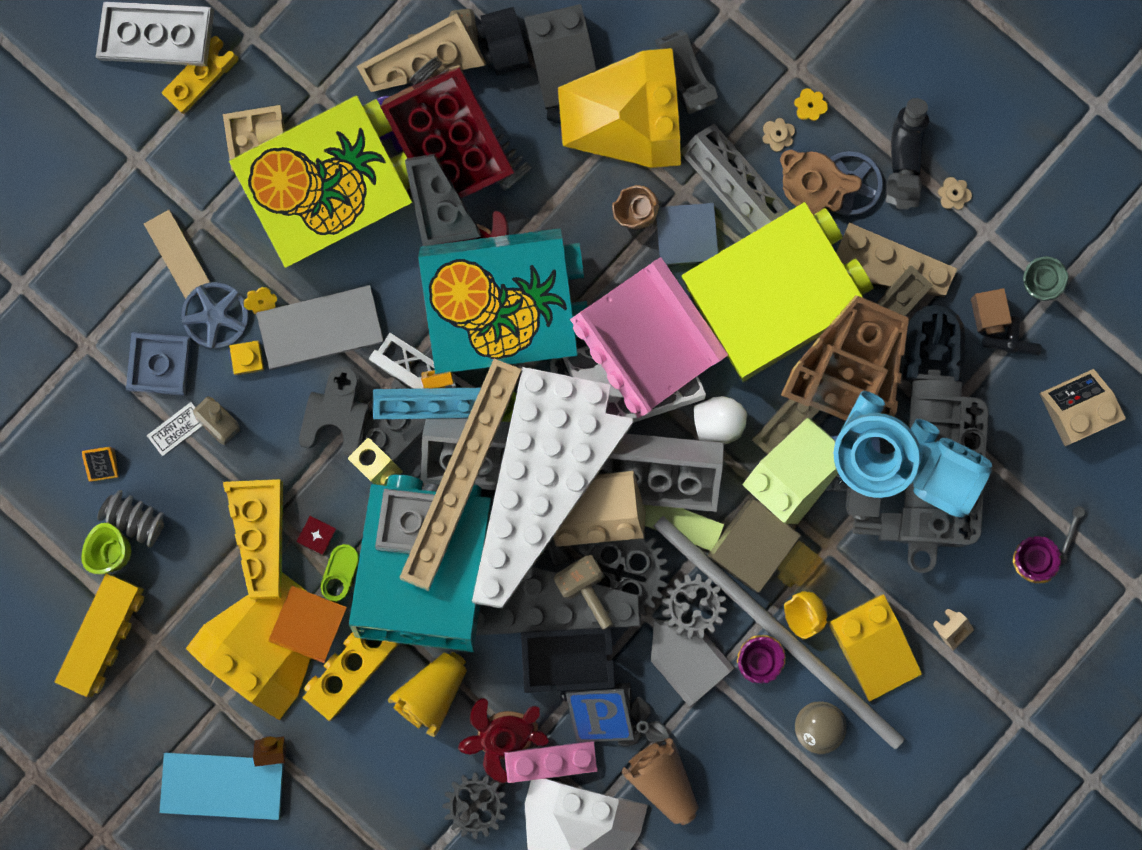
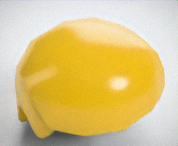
(805, 614)

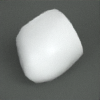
(719, 420)

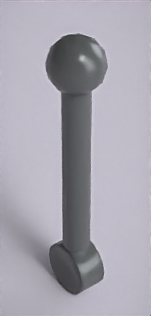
(1078, 512)

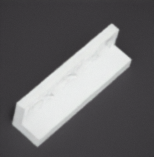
(404, 375)

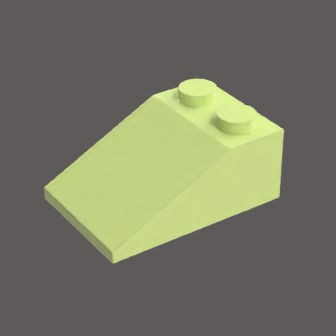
(795, 472)

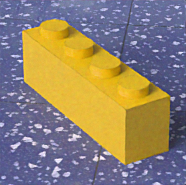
(99, 636)

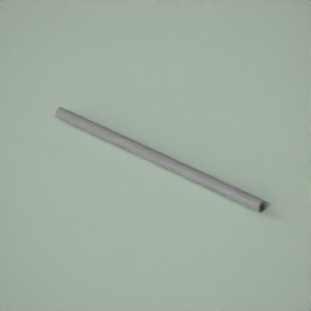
(778, 632)

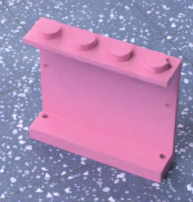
(648, 337)

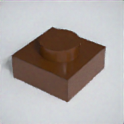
(269, 751)

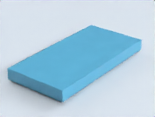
(220, 786)

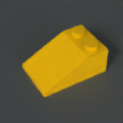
(875, 647)

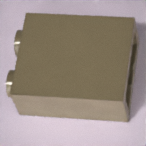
(754, 545)

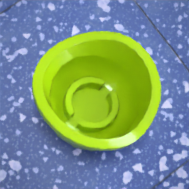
(105, 549)

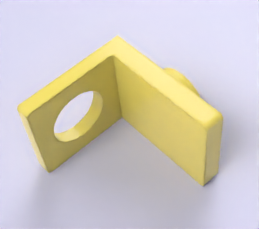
(380, 469)

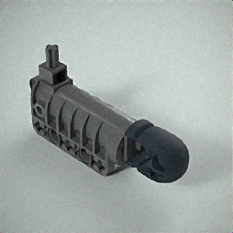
(940, 403)

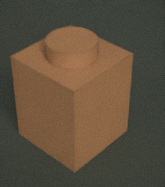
(991, 311)

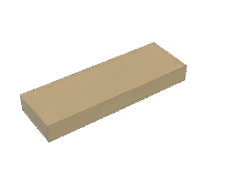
(176, 252)

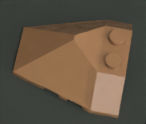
(852, 356)

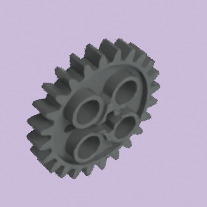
(626, 552)

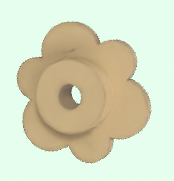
(778, 142)
(949, 199)

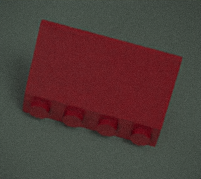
(448, 121)

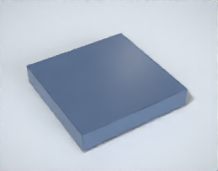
(686, 233)
(158, 363)

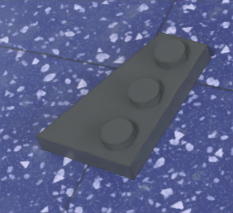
(437, 204)
(393, 435)

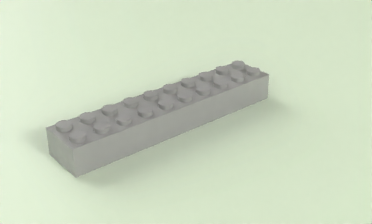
(666, 469)

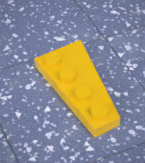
(257, 521)

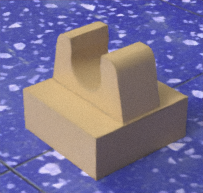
(955, 630)

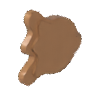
(816, 181)

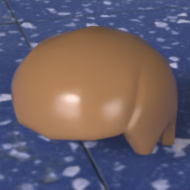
(636, 207)

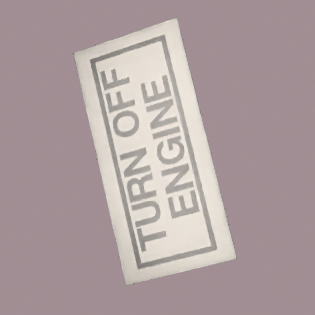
(174, 429)

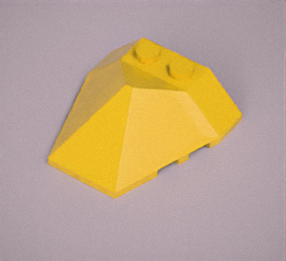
(625, 111)

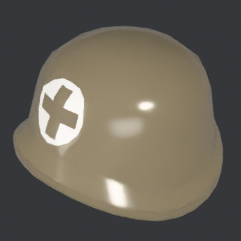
(820, 727)

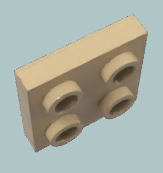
(251, 128)

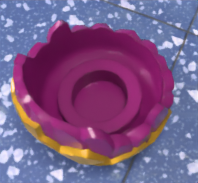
(1037, 559)
(761, 659)

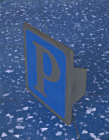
(600, 715)

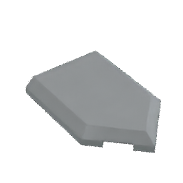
(687, 664)

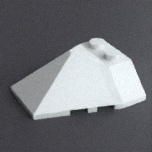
(579, 819)

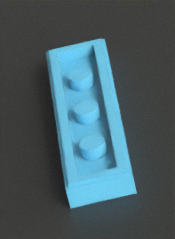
(423, 403)

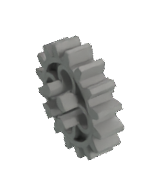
(677, 610)

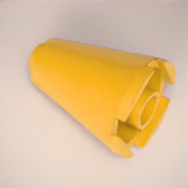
(430, 692)

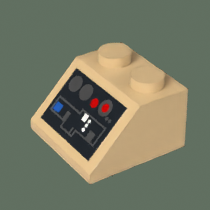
(1082, 407)

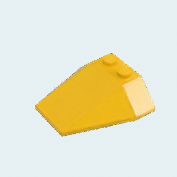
(240, 654)

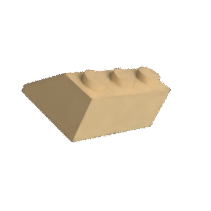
(606, 512)

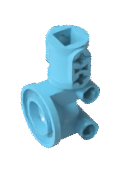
(940, 470)

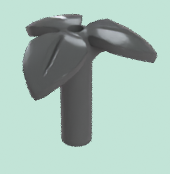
(654, 731)

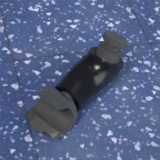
(906, 148)

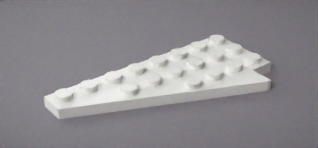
(549, 460)

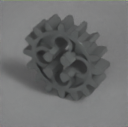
(458, 805)

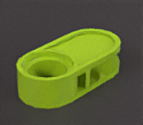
(341, 566)

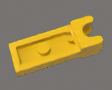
(196, 80)

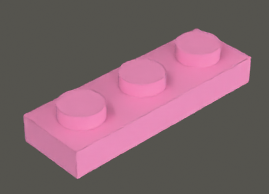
(550, 762)

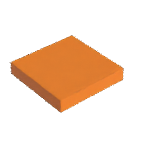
(307, 624)

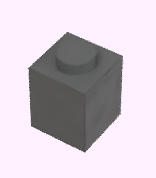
(861, 506)

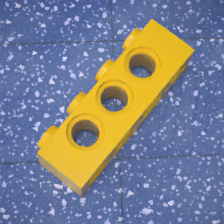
(330, 703)

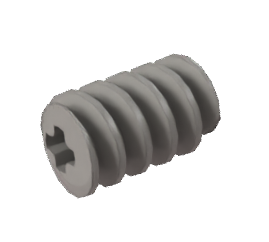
(132, 518)

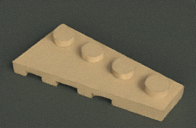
(445, 39)
(887, 260)

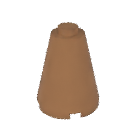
(663, 781)

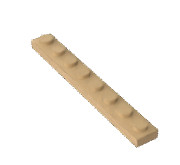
(460, 475)

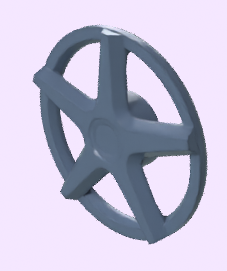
(865, 190)
(214, 315)

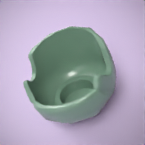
(1045, 278)

